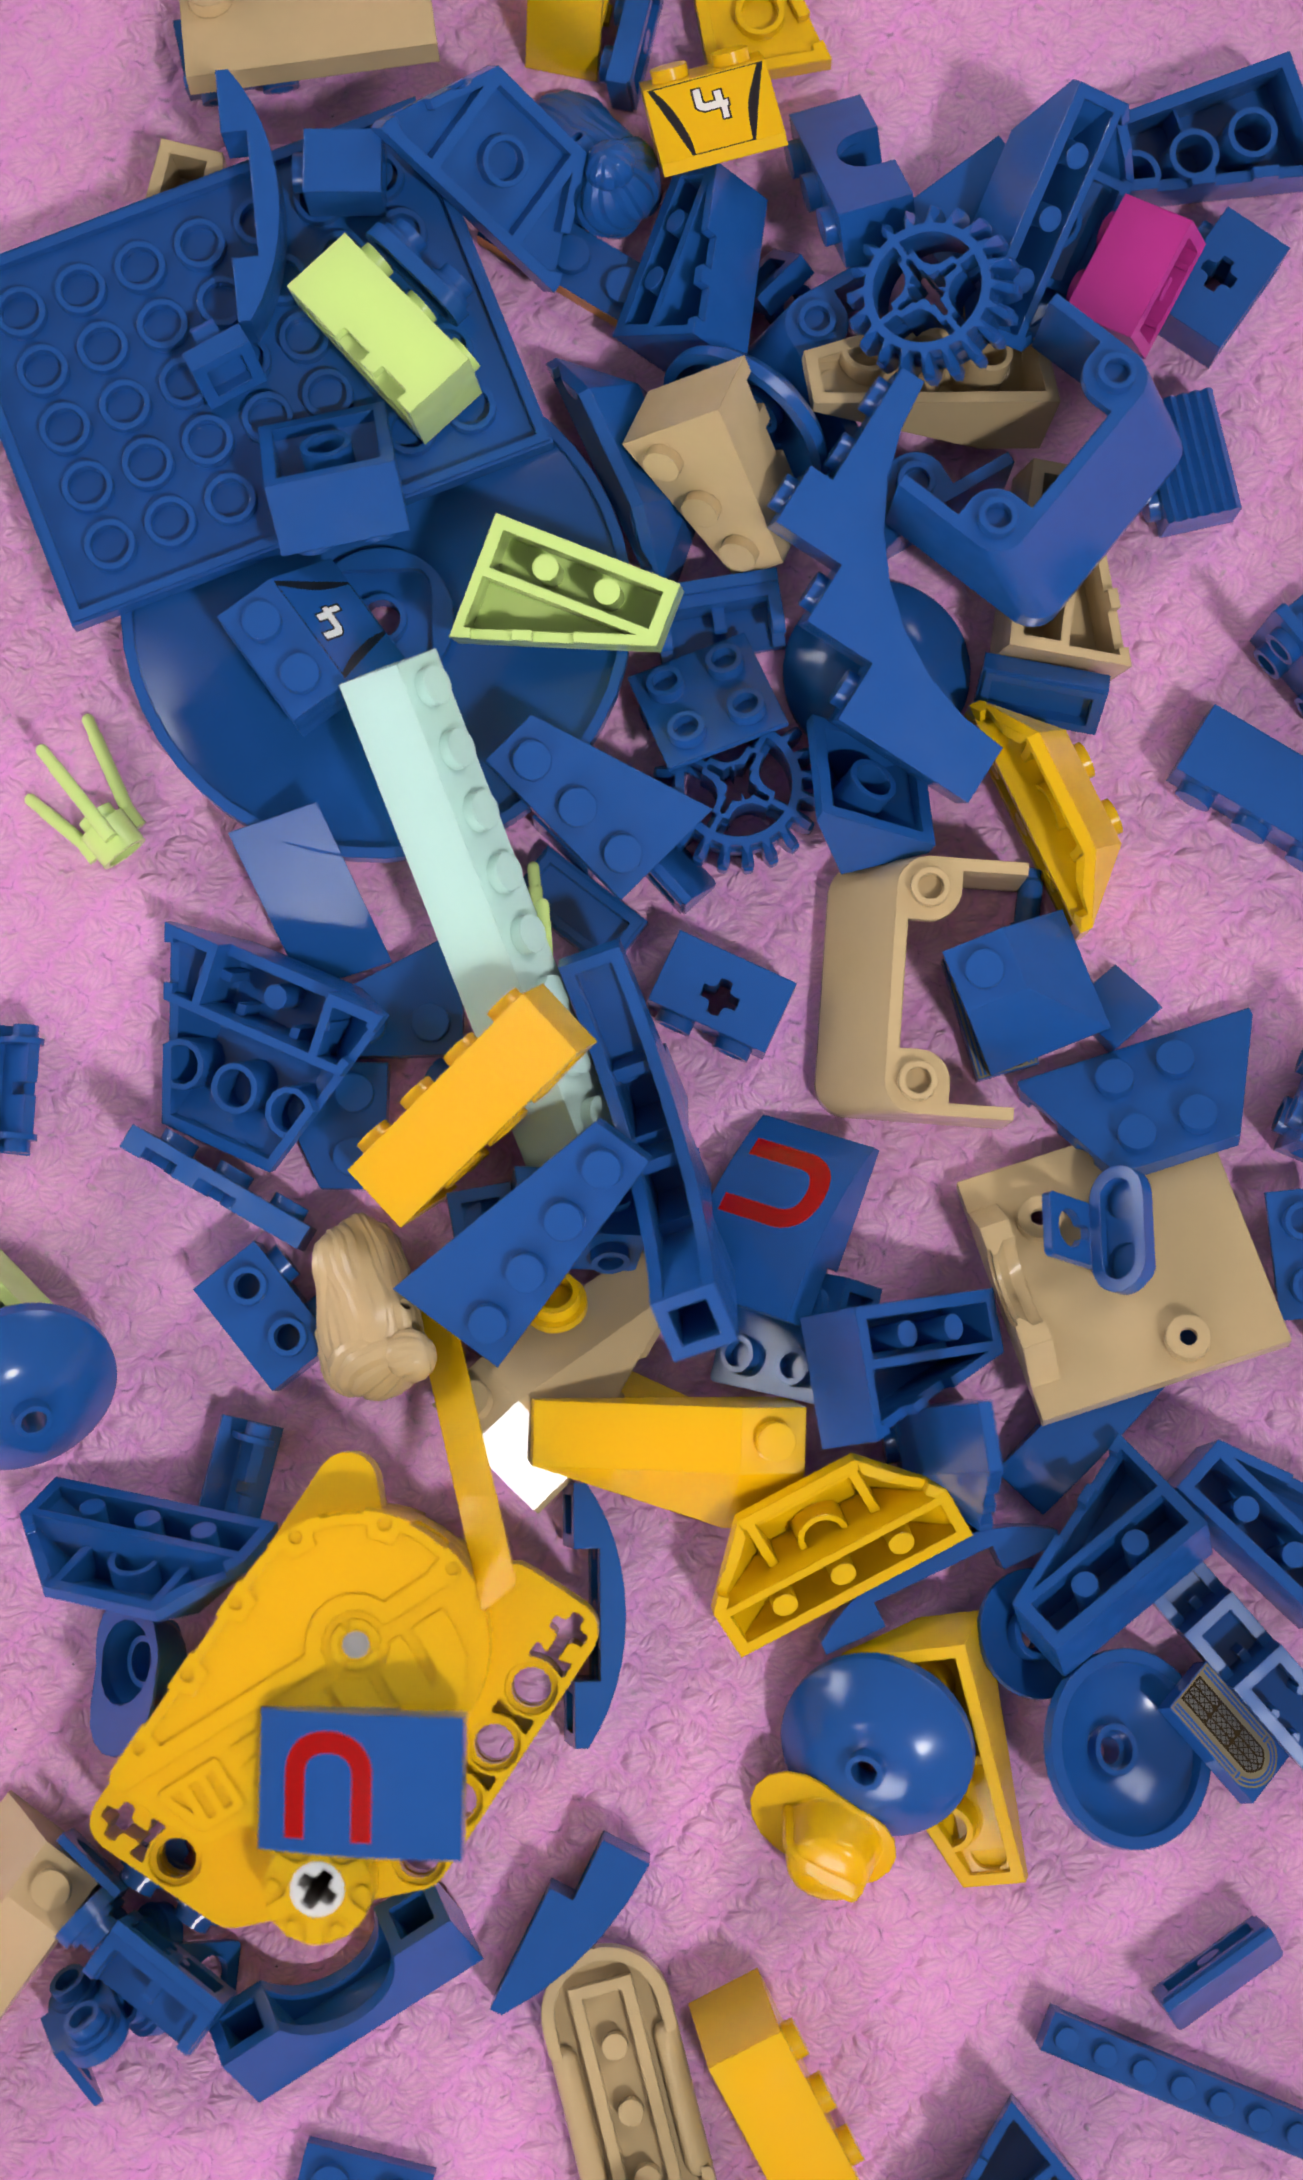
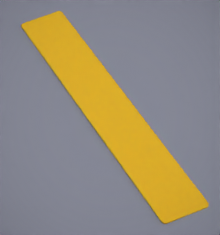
(469, 1467)

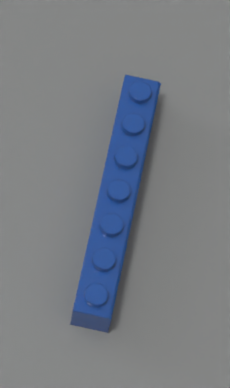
(1172, 2080)

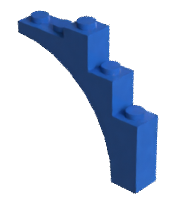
(841, 524)
(684, 1253)

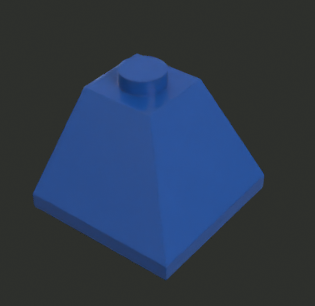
(1025, 990)

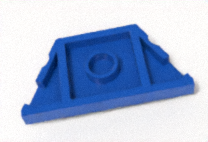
(495, 164)
(1153, 1098)

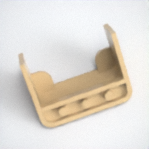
(859, 1052)

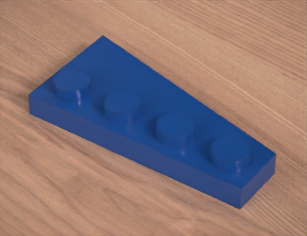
(518, 1252)

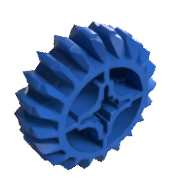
(954, 278)
(760, 804)

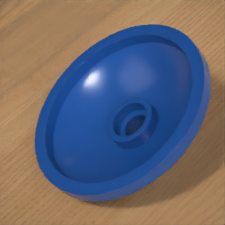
(791, 421)
(815, 668)
(52, 1381)
(894, 1719)
(1149, 1775)

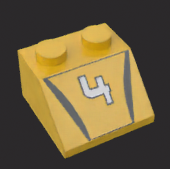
(712, 110)

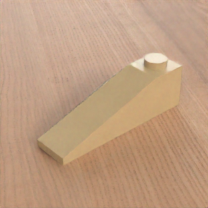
(577, 1363)
(37, 1893)

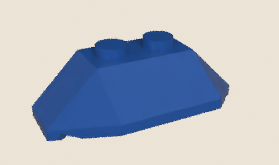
(1053, 192)
(603, 414)
(137, 1549)

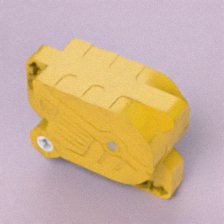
(336, 1612)

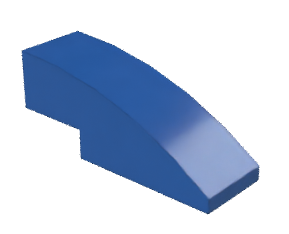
(571, 1920)

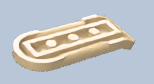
(623, 2070)

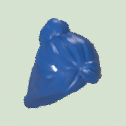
(619, 170)

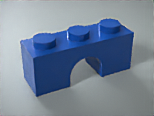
(844, 176)

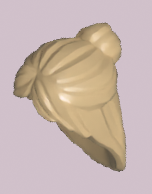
(365, 1330)

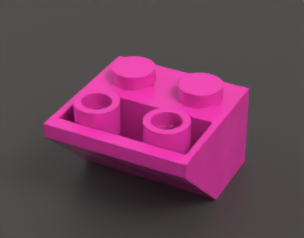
(1137, 271)

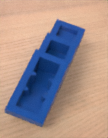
(1240, 1652)

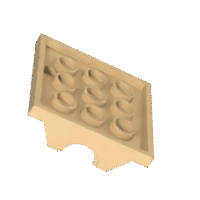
(302, 39)
(1102, 1347)

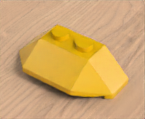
(1054, 809)
(827, 1545)

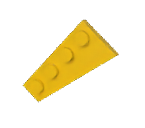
(773, 27)

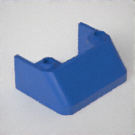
(821, 319)
(1039, 556)

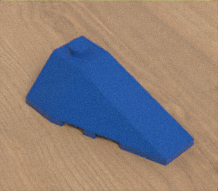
(955, 1448)

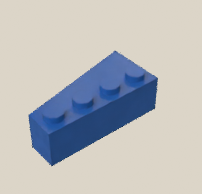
(1222, 138)

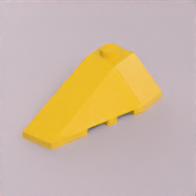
(674, 1452)
(984, 1830)

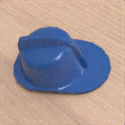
(131, 1676)

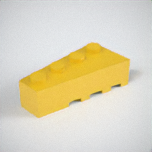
(471, 1104)

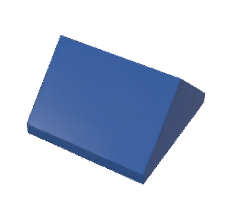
(865, 802)

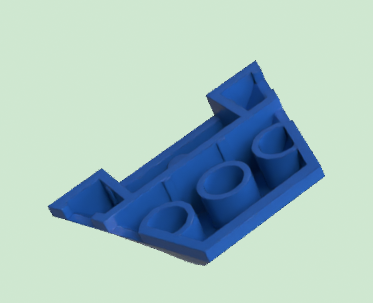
(254, 1043)

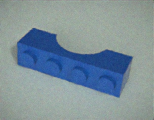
(286, 2030)

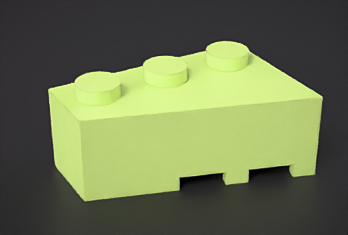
(387, 336)
(561, 595)

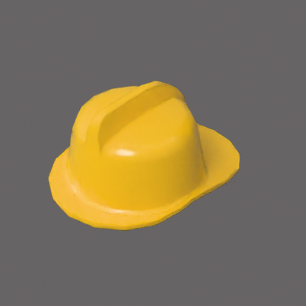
(825, 1838)

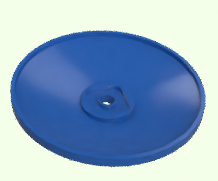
(245, 749)

